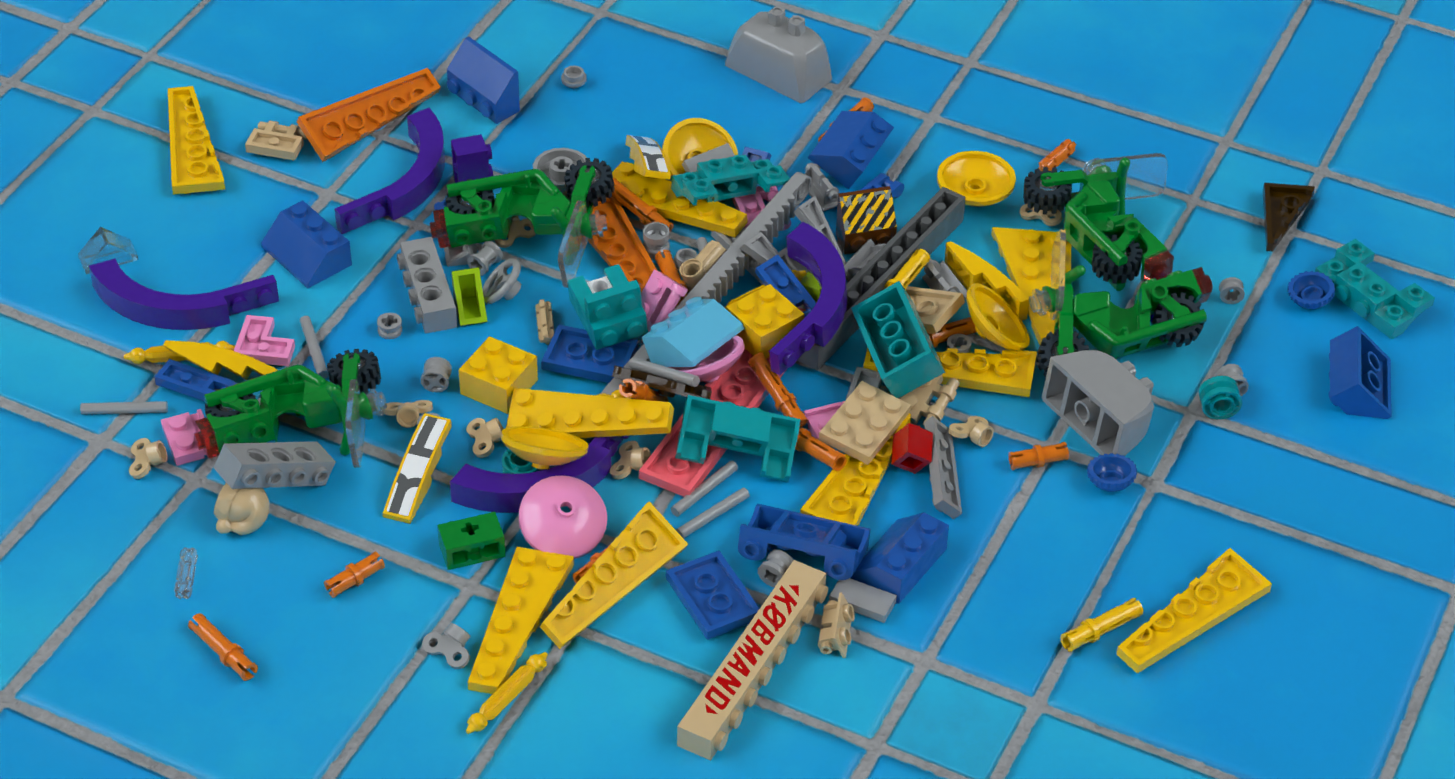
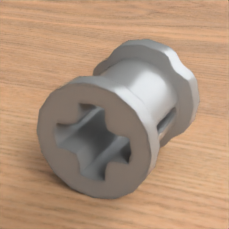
(485, 257)

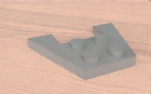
(810, 213)

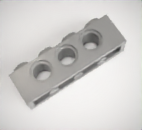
(427, 285)
(274, 464)

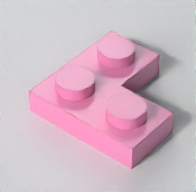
(257, 342)

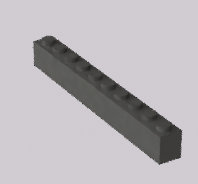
(924, 231)

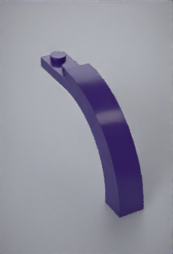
(411, 188)
(822, 259)
(178, 310)
(505, 491)

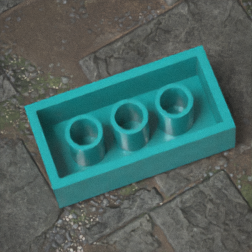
(897, 340)

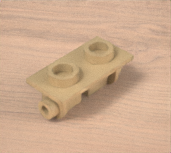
(838, 619)

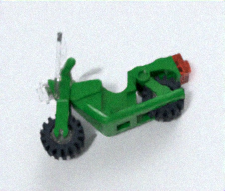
(478, 217)
(1097, 218)
(1113, 329)
(238, 418)

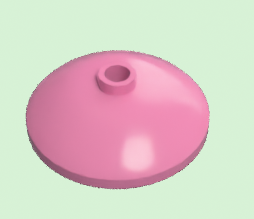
(717, 362)
(560, 532)

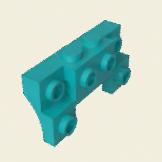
(727, 179)
(1371, 295)
(740, 430)

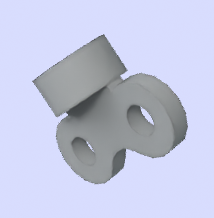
(449, 645)

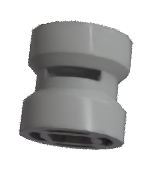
(656, 238)

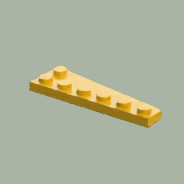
(191, 151)
(658, 192)
(998, 373)
(589, 414)
(848, 492)
(628, 562)
(1208, 600)
(521, 603)

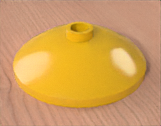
(693, 138)
(978, 177)
(996, 318)
(543, 445)

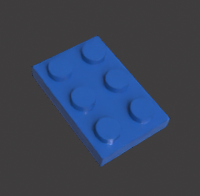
(575, 355)
(712, 594)

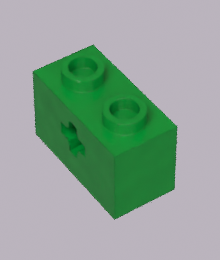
(471, 540)

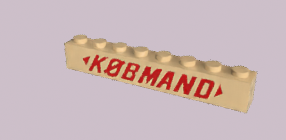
(752, 660)

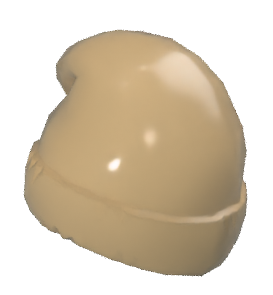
(241, 510)

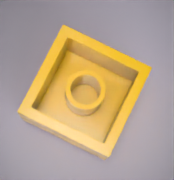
(766, 319)
(495, 372)

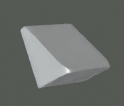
(459, 255)

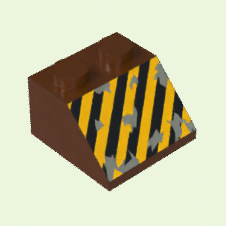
(864, 217)

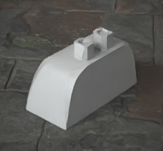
(781, 54)
(1100, 399)

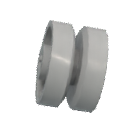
(555, 163)

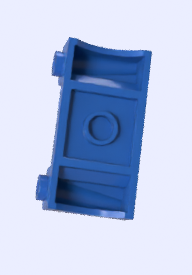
(839, 542)

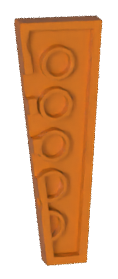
(352, 119)
(622, 244)

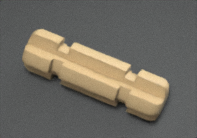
(544, 321)

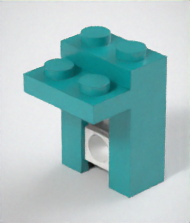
(609, 307)

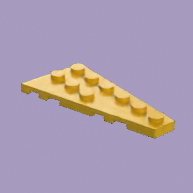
(1030, 266)

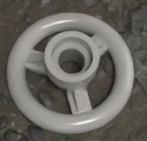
(504, 284)

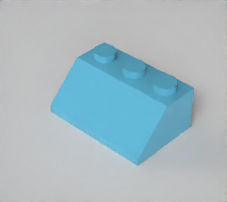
(691, 333)

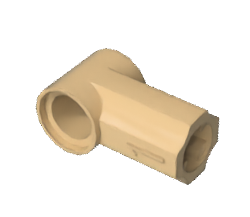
(694, 269)

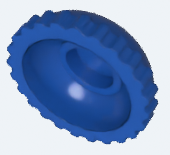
(1311, 290)
(1112, 472)

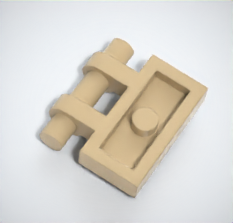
(276, 140)
(922, 396)

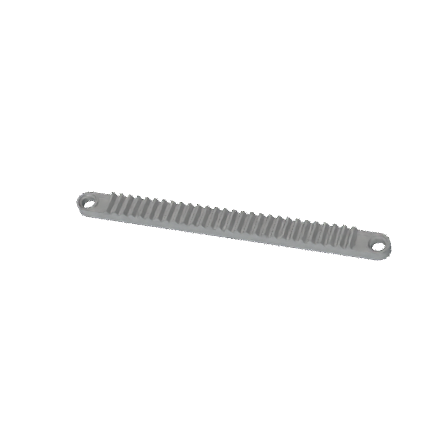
(734, 260)

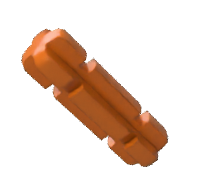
(1058, 155)

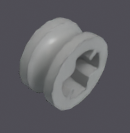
(1229, 284)
(392, 331)
(961, 341)

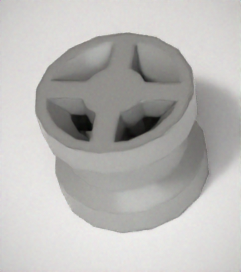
(1235, 372)
(436, 374)
(774, 567)

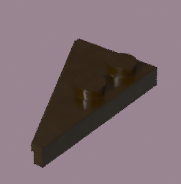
(1281, 208)
(665, 386)

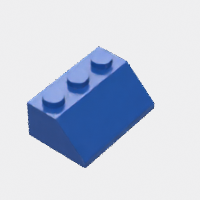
(484, 81)
(850, 145)
(307, 245)
(1359, 375)
(903, 554)

